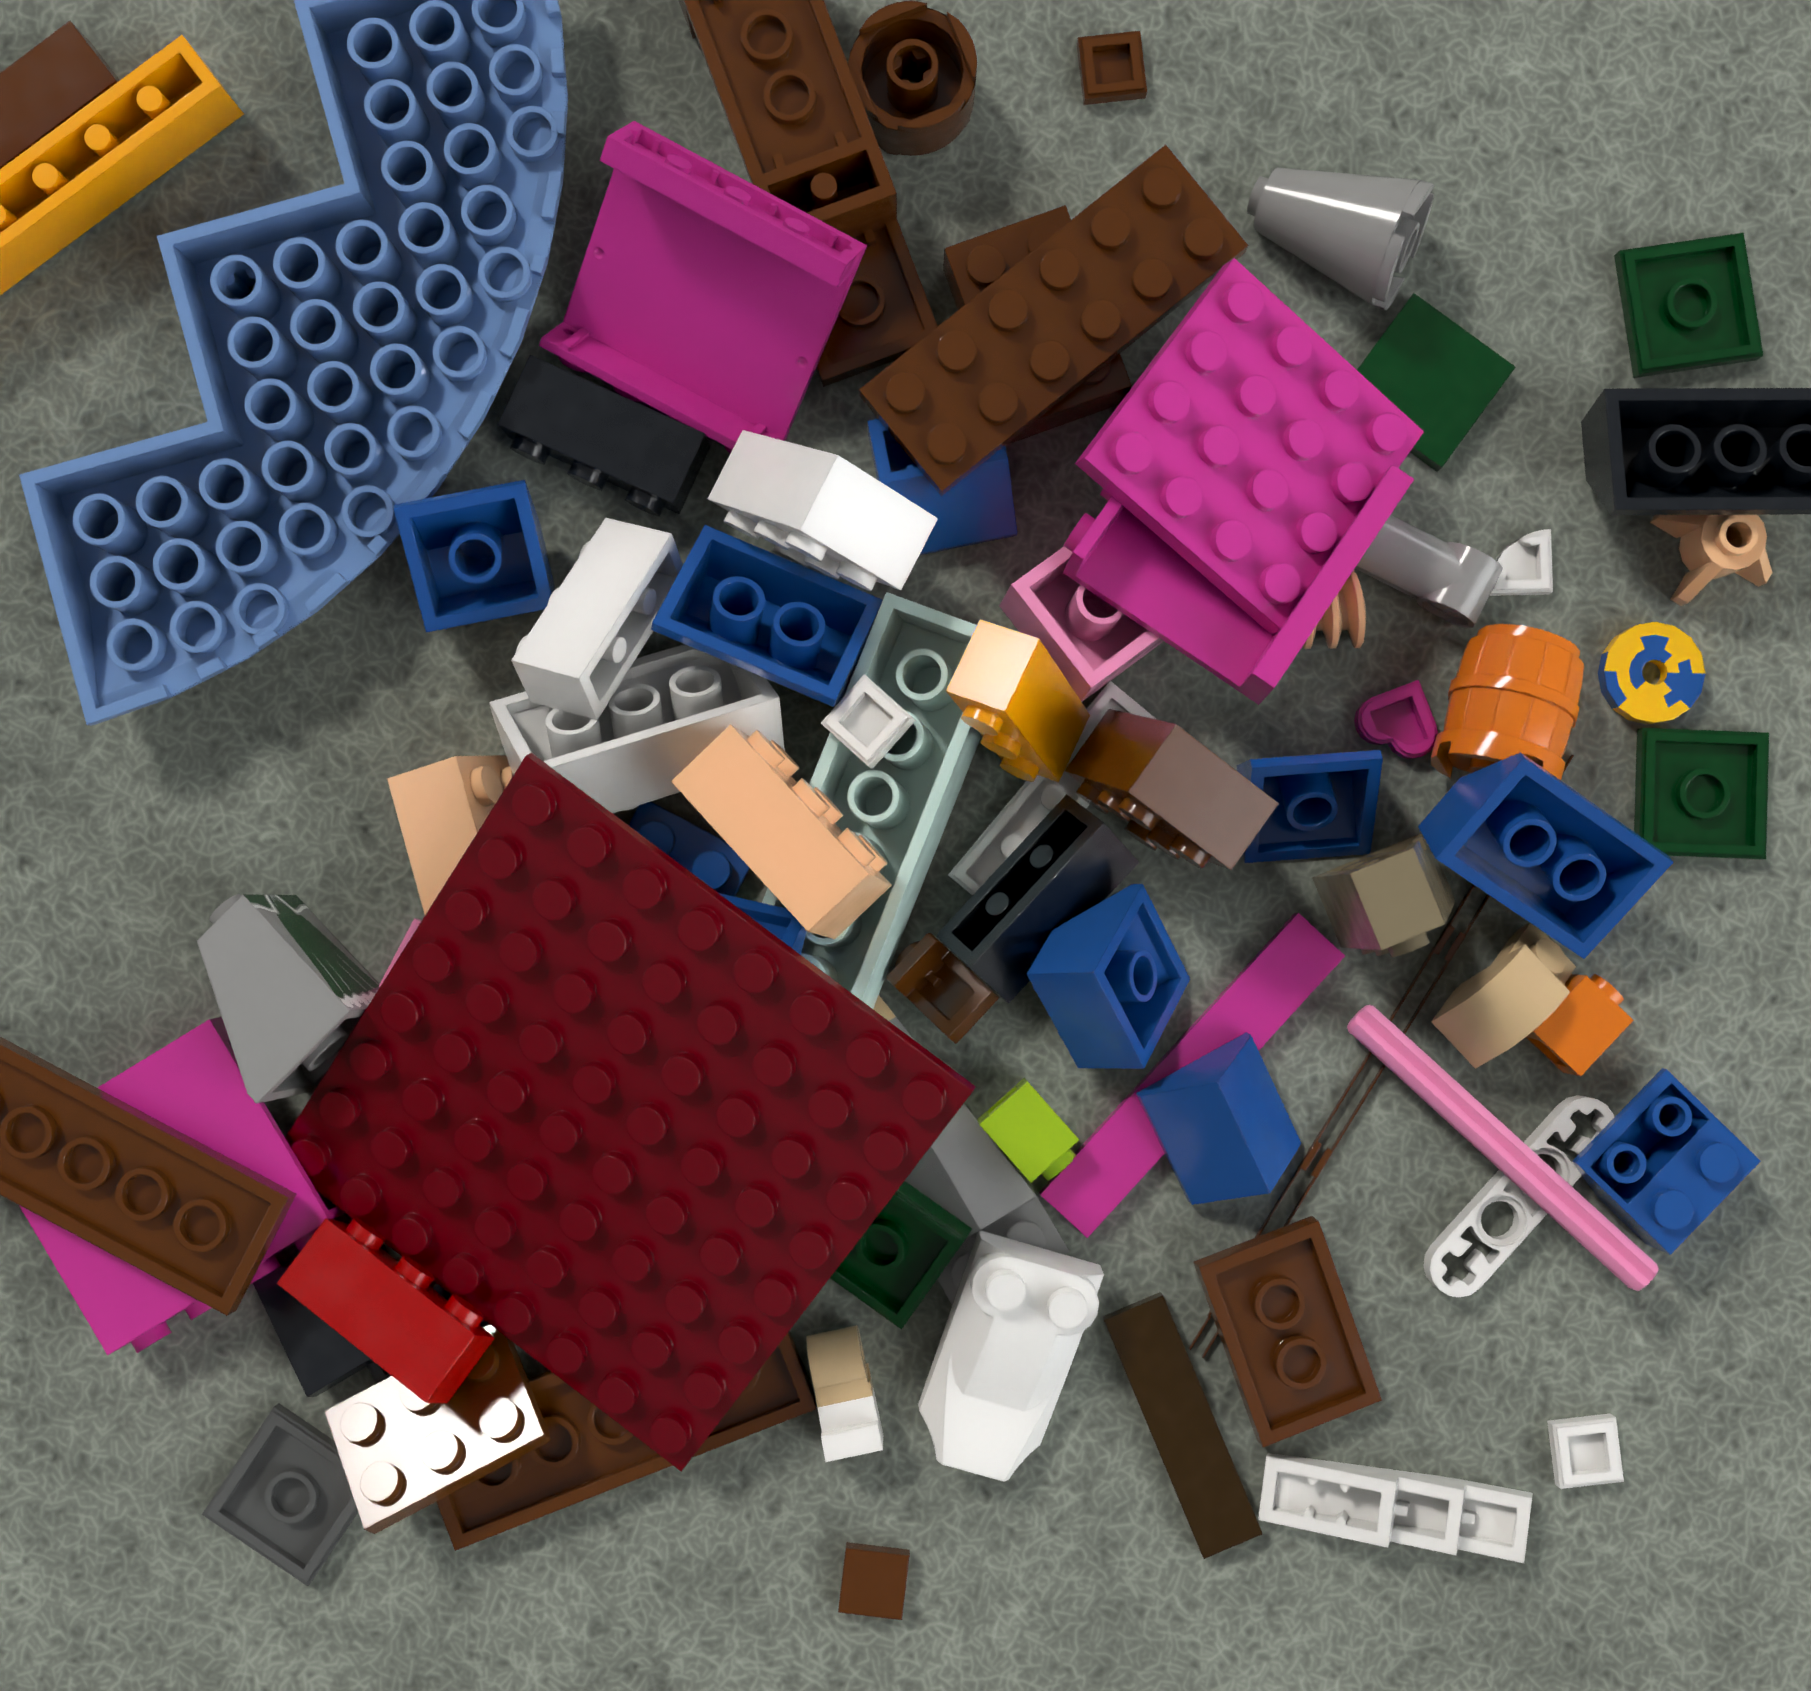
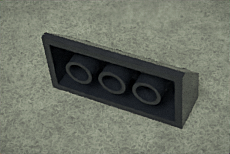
(1700, 451)

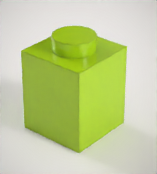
(1029, 1132)

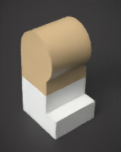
(844, 1394)

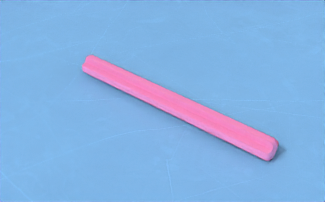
(1503, 1148)

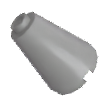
(1345, 225)

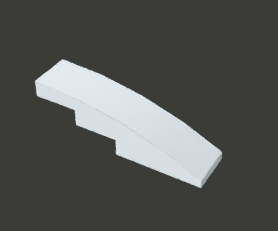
(1395, 1507)

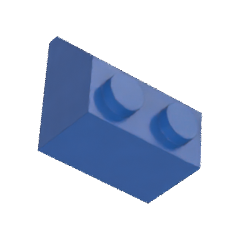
(475, 555)
(1110, 981)

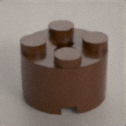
(940, 58)

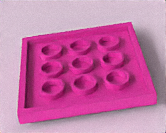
(1249, 445)

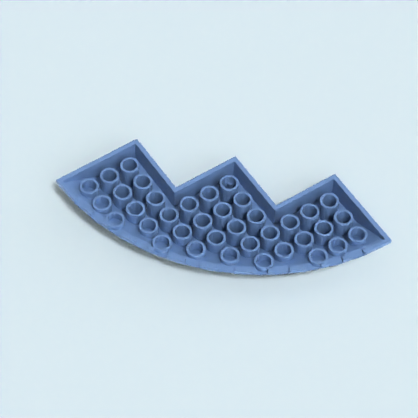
(345, 368)

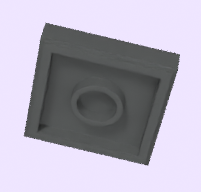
(287, 1496)

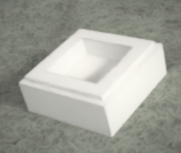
(868, 721)
(1585, 1451)

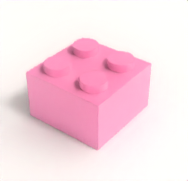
(1076, 627)

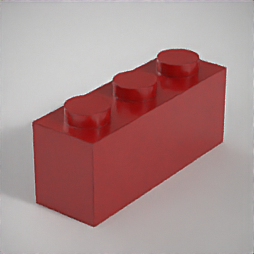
(388, 1308)

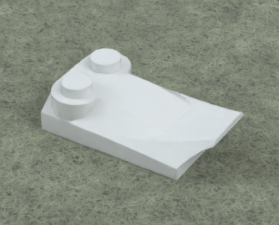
(1006, 1353)

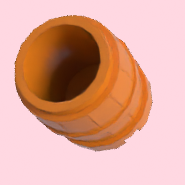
(1511, 697)

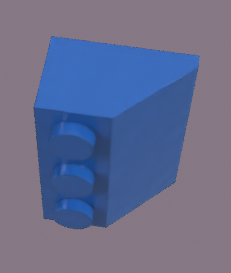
(768, 616)
(1543, 851)

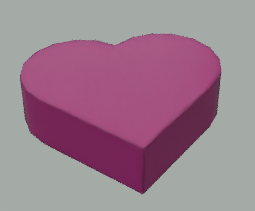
(1400, 720)

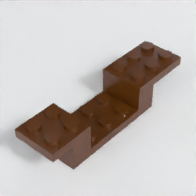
(815, 149)

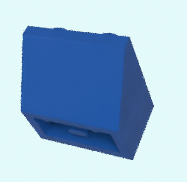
(968, 514)
(1664, 1163)

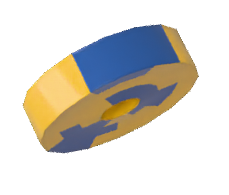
(1679, 666)

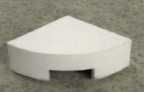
(1526, 566)

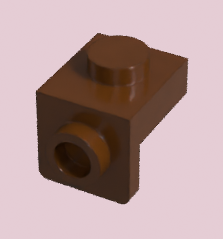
(941, 987)

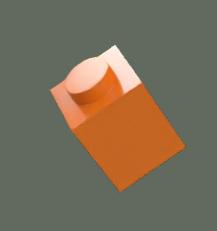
(1581, 1024)

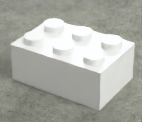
(821, 511)

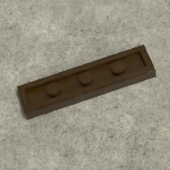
(1182, 1425)

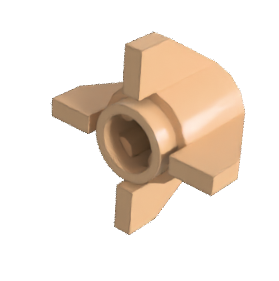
(1716, 548)

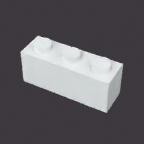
(598, 619)

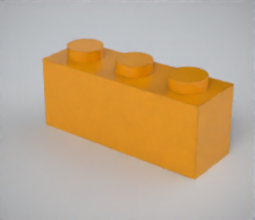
(1018, 702)

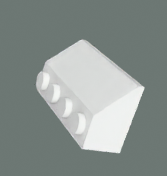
(649, 729)

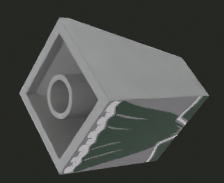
(282, 991)

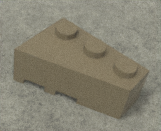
(1387, 898)

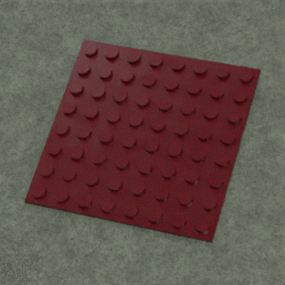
(618, 1113)

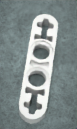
(1525, 1211)

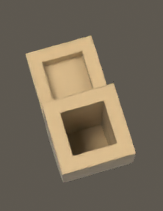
(1507, 997)

